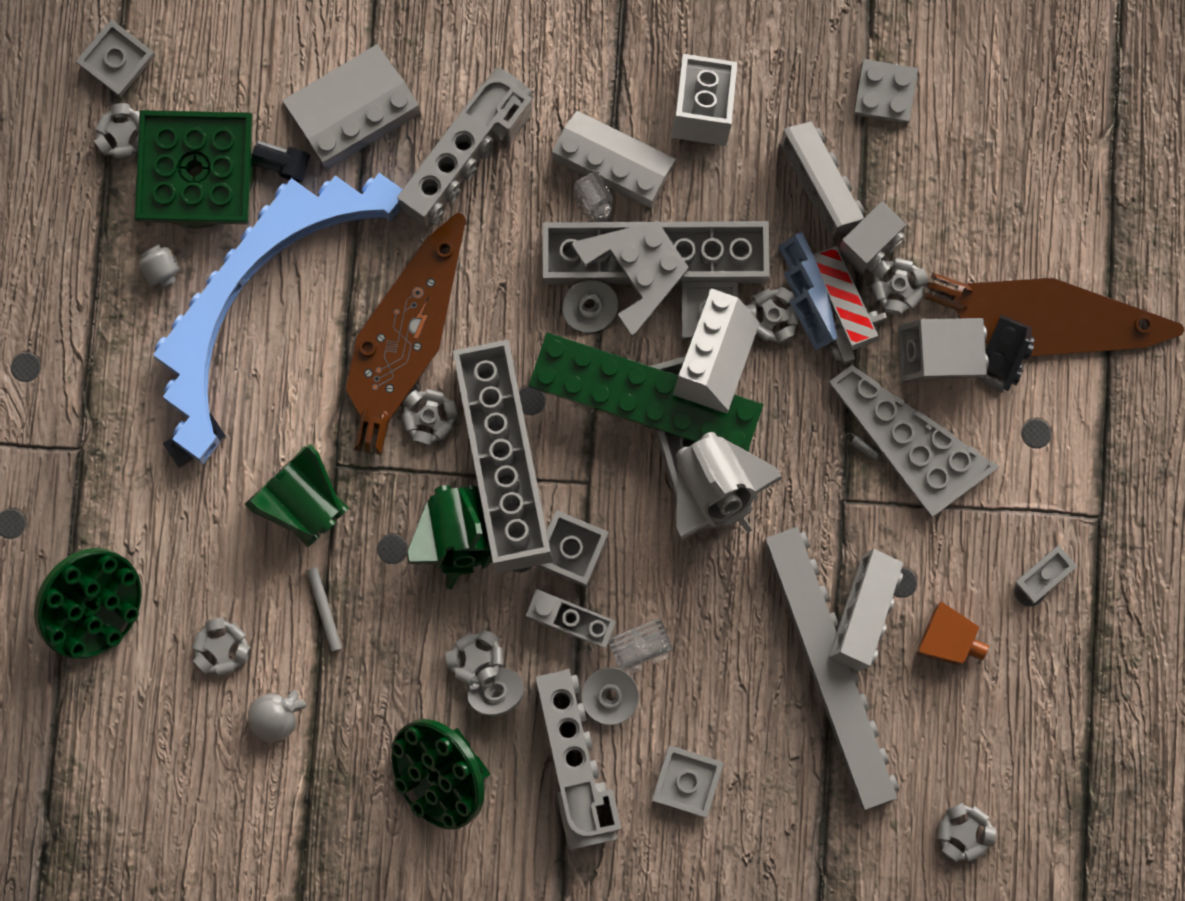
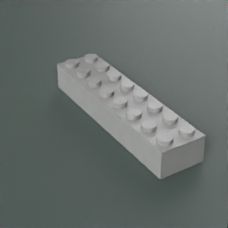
(710, 249)
(502, 456)

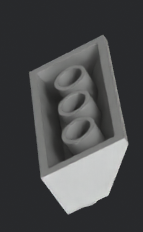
(621, 160)
(821, 178)
(717, 352)

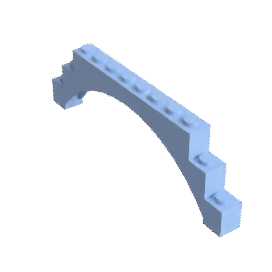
(288, 218)

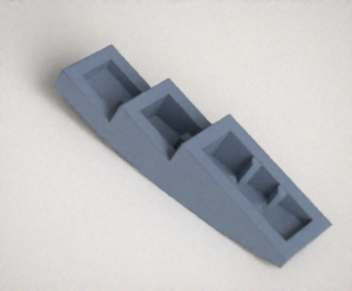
(810, 291)

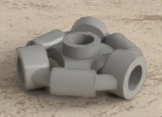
(120, 131)
(898, 285)
(774, 315)
(428, 416)
(220, 647)
(476, 659)
(966, 833)

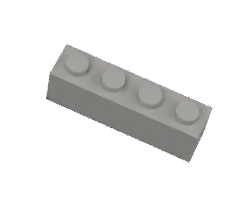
(866, 610)

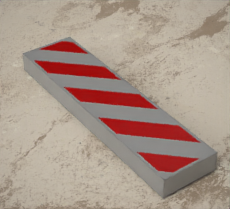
(845, 299)

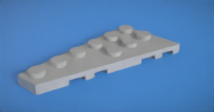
(919, 450)

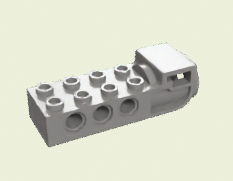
(476, 128)
(578, 789)

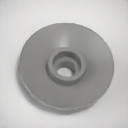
(594, 316)
(486, 700)
(609, 710)

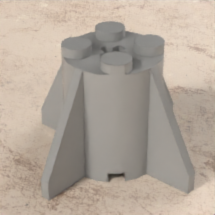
(718, 484)

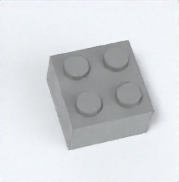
(872, 238)
(574, 548)

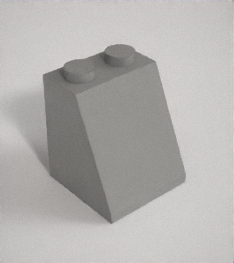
(942, 349)

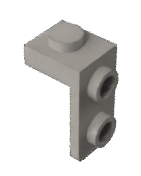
(841, 349)

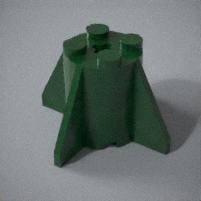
(300, 497)
(452, 533)

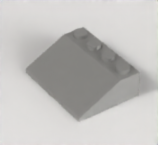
(352, 106)

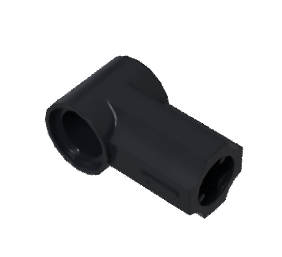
(286, 162)

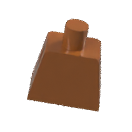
(951, 637)

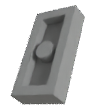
(1045, 574)

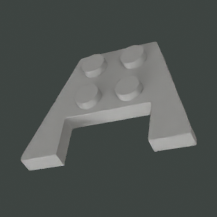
(647, 261)

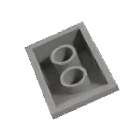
(704, 100)

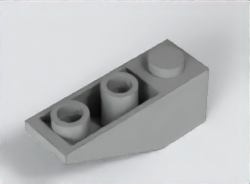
(570, 619)

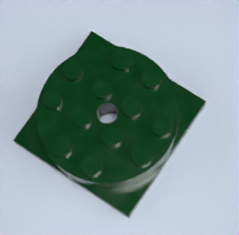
(174, 144)

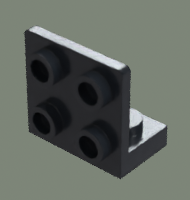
(1007, 348)

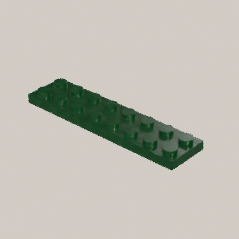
(636, 393)

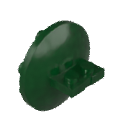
(87, 603)
(440, 772)

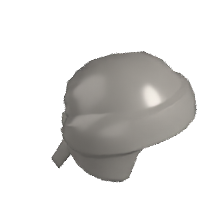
(273, 716)

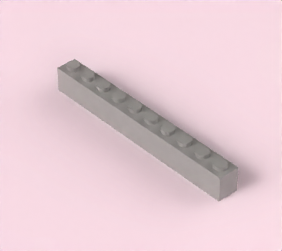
(833, 680)

